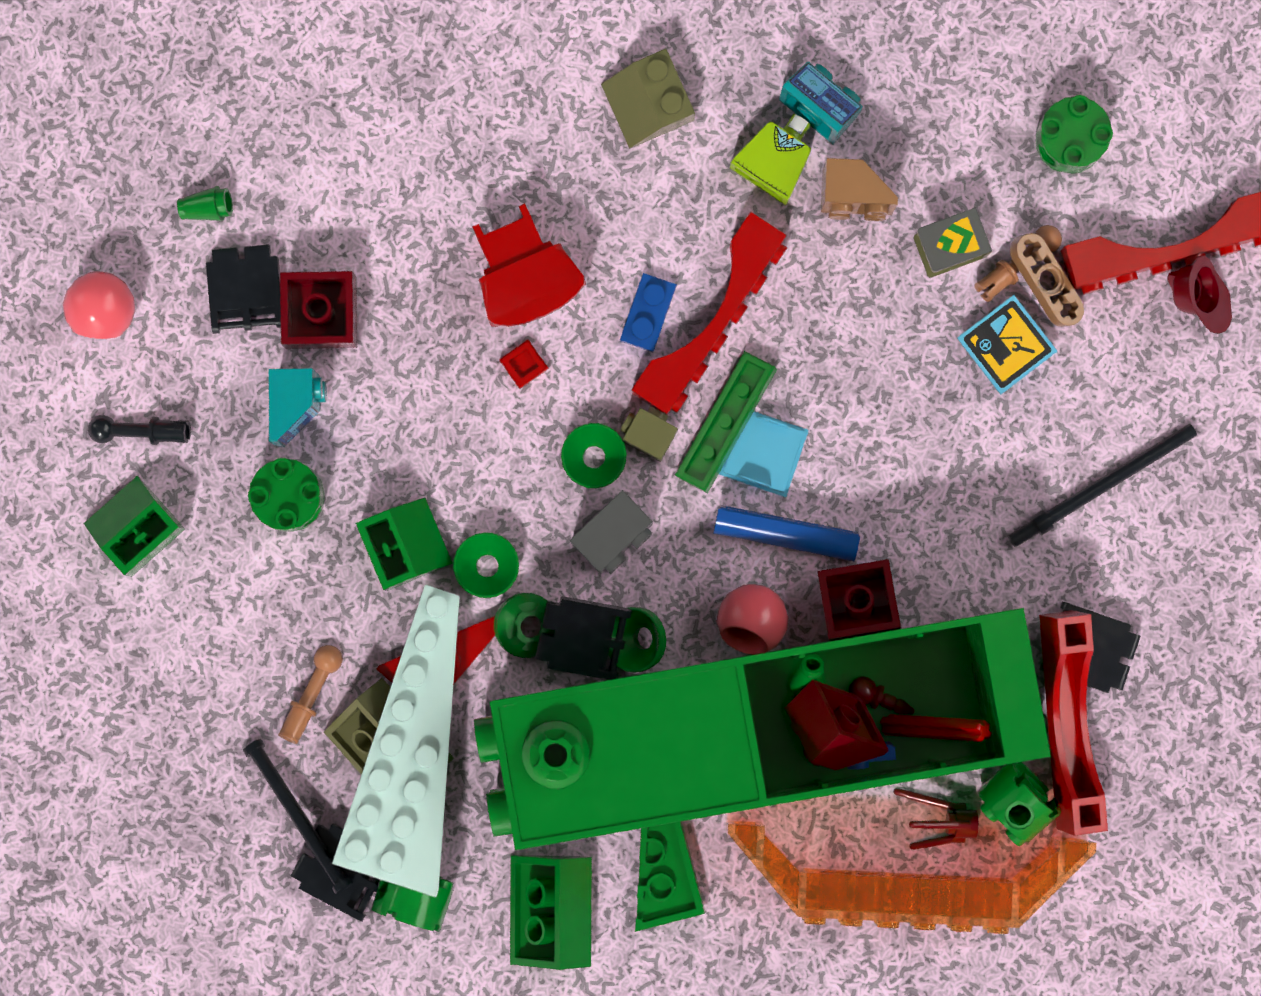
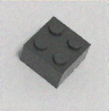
(612, 533)

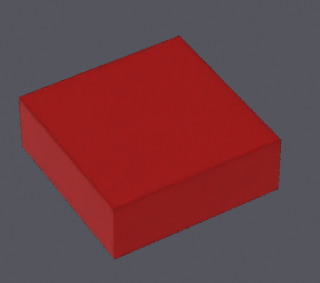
(523, 364)

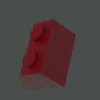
(859, 600)
(834, 727)

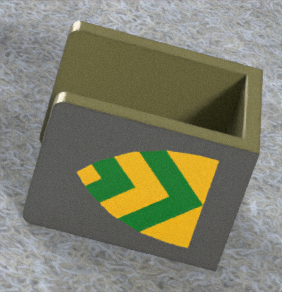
(952, 243)

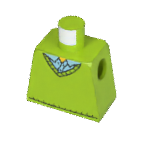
(775, 158)

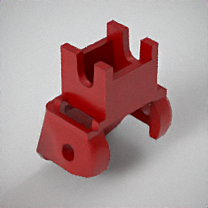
(524, 273)

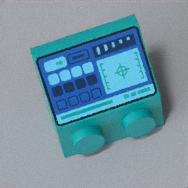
(820, 101)
(293, 402)

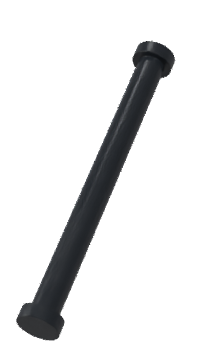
(298, 816)

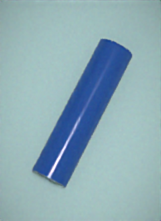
(787, 533)

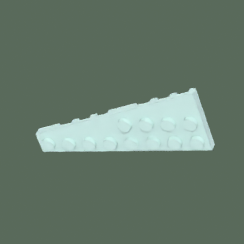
(400, 798)

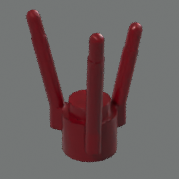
(961, 823)

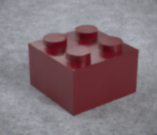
(318, 310)

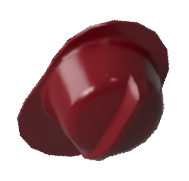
(1202, 293)

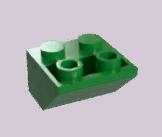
(133, 527)
(404, 543)

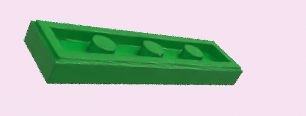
(726, 422)

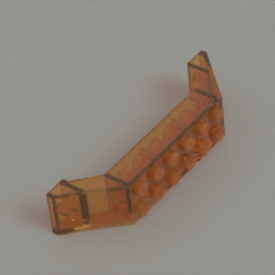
(913, 897)

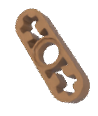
(1039, 253)

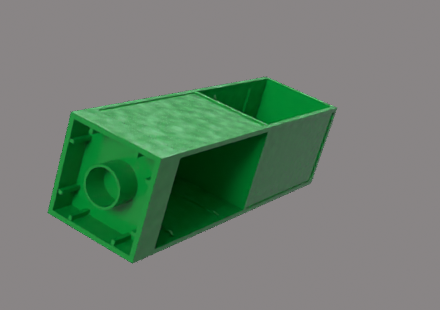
(723, 743)

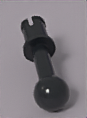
(104, 429)

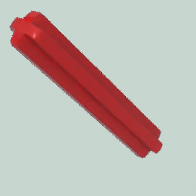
(936, 727)

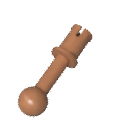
(1006, 273)
(327, 660)

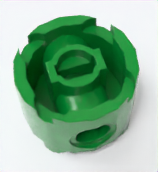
(1073, 134)
(286, 495)
(1018, 802)
(412, 906)

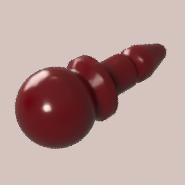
(875, 695)

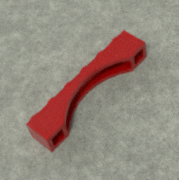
(751, 252)
(1101, 260)
(1066, 664)

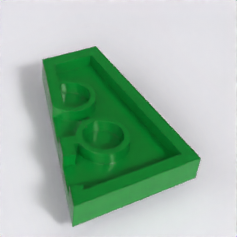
(667, 878)

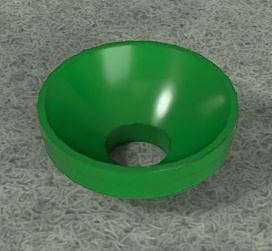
(593, 436)
(466, 565)
(509, 619)
(635, 657)
(577, 754)

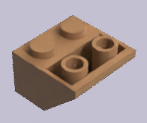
(855, 188)

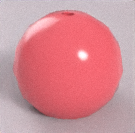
(99, 306)
(752, 619)

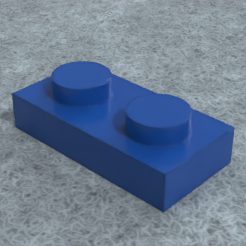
(648, 312)

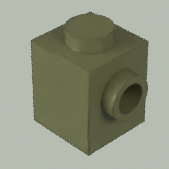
(649, 432)

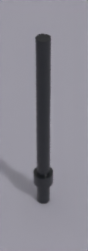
(1043, 521)

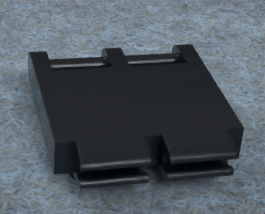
(243, 288)
(582, 637)
(1110, 643)
(317, 883)

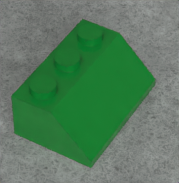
(550, 911)

